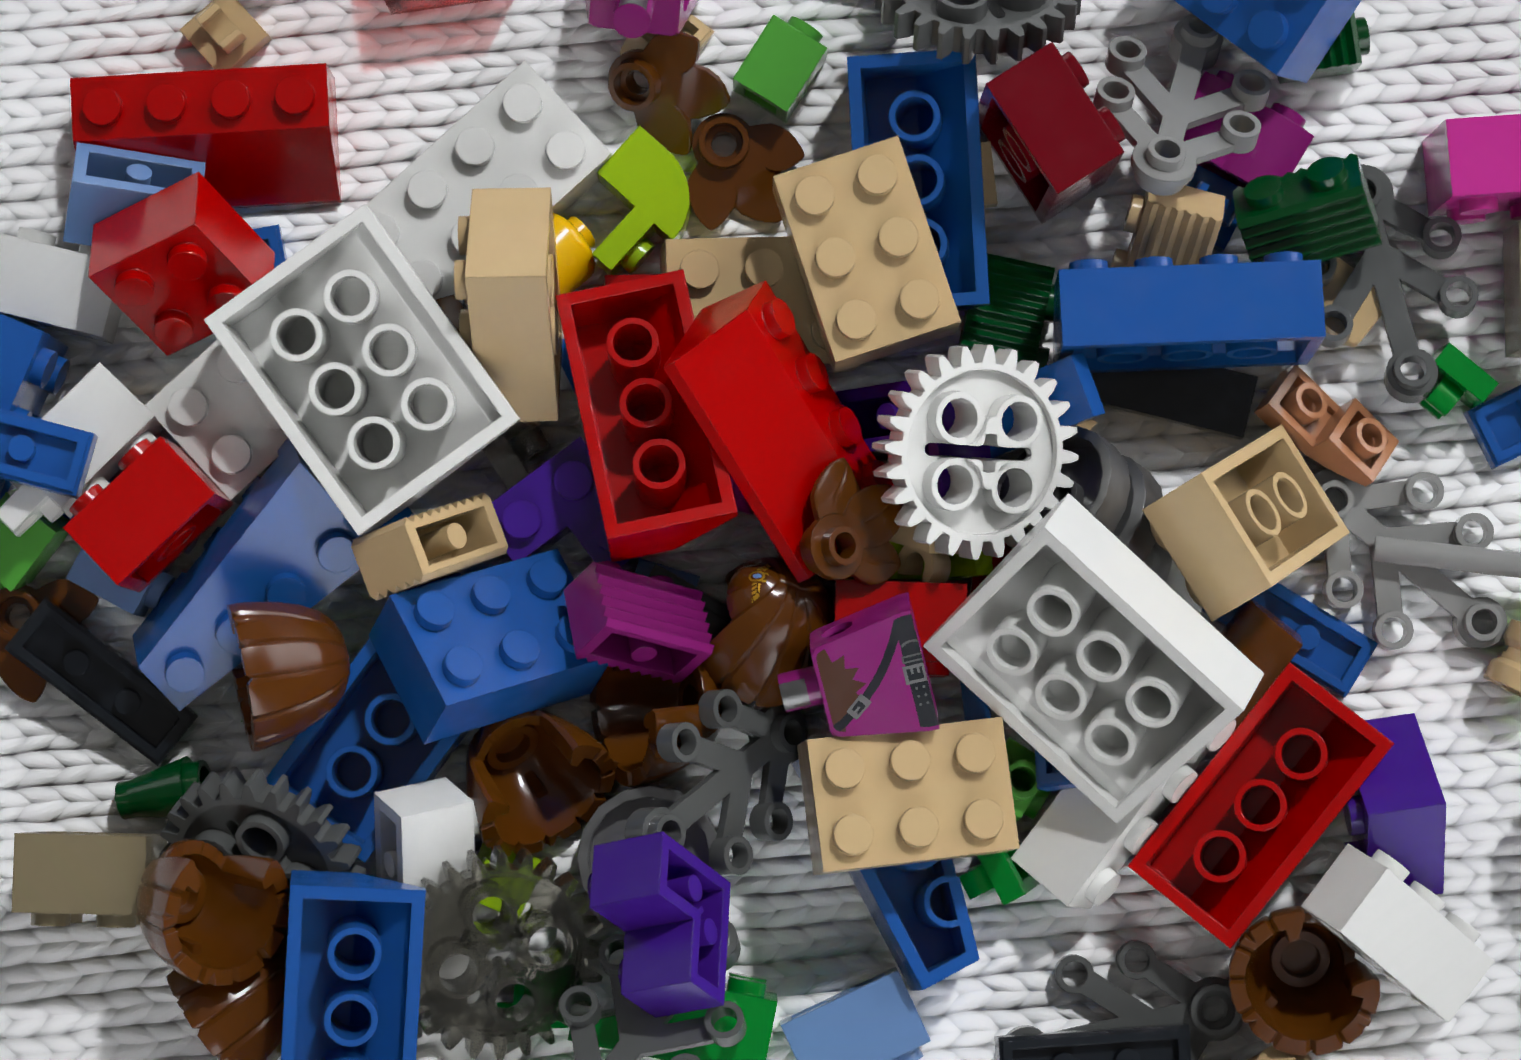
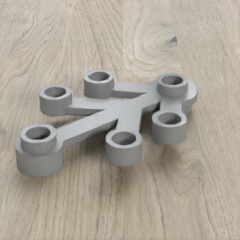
(1163, 160)
(1386, 575)

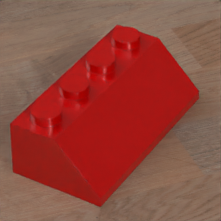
(258, 129)
(767, 411)
(645, 449)
(1260, 805)

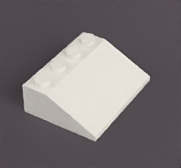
(362, 370)
(1095, 660)

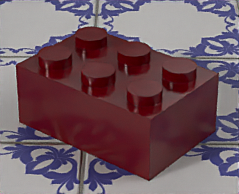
(1050, 131)

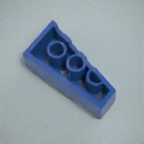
(276, 547)
(919, 917)

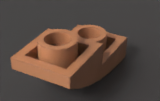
(1337, 437)

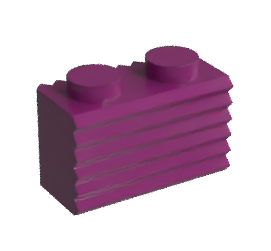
(637, 622)

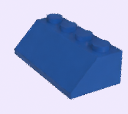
(937, 120)
(1190, 313)
(352, 967)

